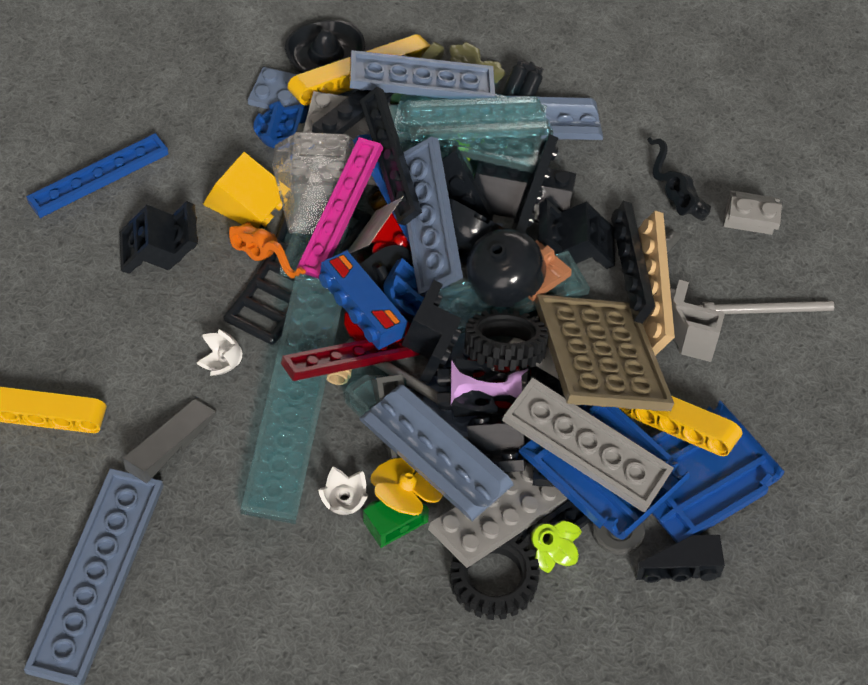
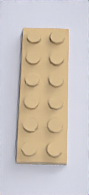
(659, 323)

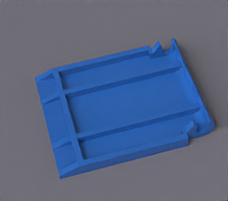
(716, 483)
(592, 498)

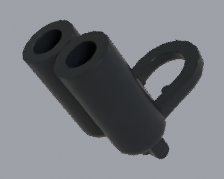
(523, 79)

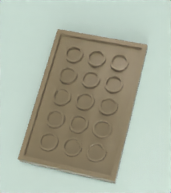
(602, 354)

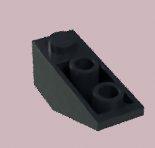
(691, 558)

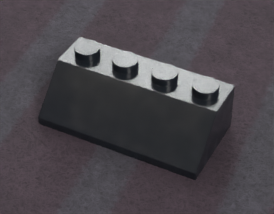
(506, 185)

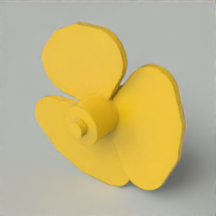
(397, 484)

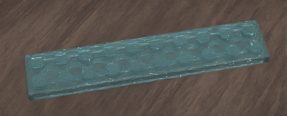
(291, 408)

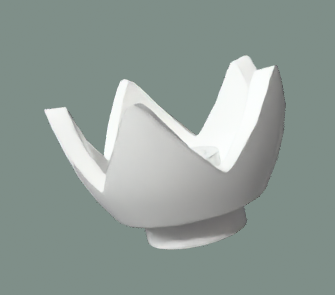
(225, 353)
(339, 485)

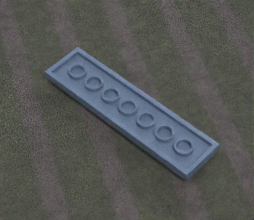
(94, 579)

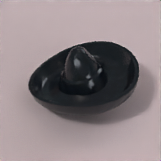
(322, 44)

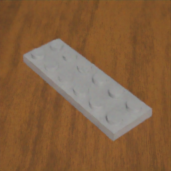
(588, 444)
(500, 522)

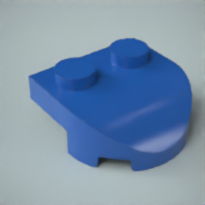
(279, 122)
(402, 288)

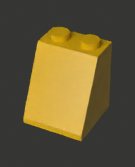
(245, 193)

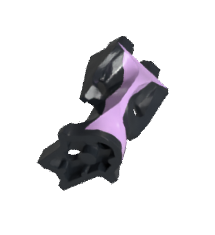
(469, 389)

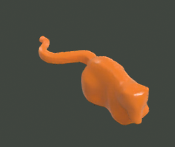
(260, 245)

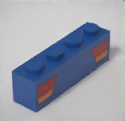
(362, 300)

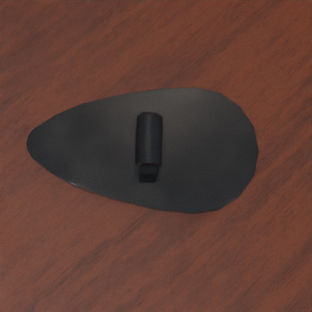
(382, 261)

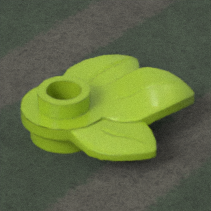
(559, 547)

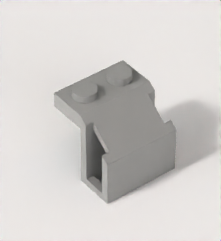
(752, 212)
(694, 326)

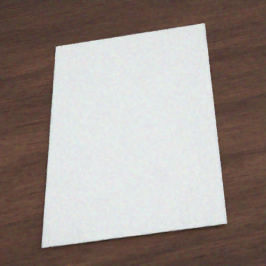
(373, 226)

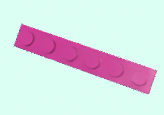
(340, 205)

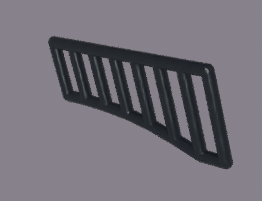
(259, 283)

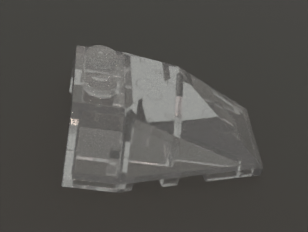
(306, 175)

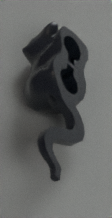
(679, 186)

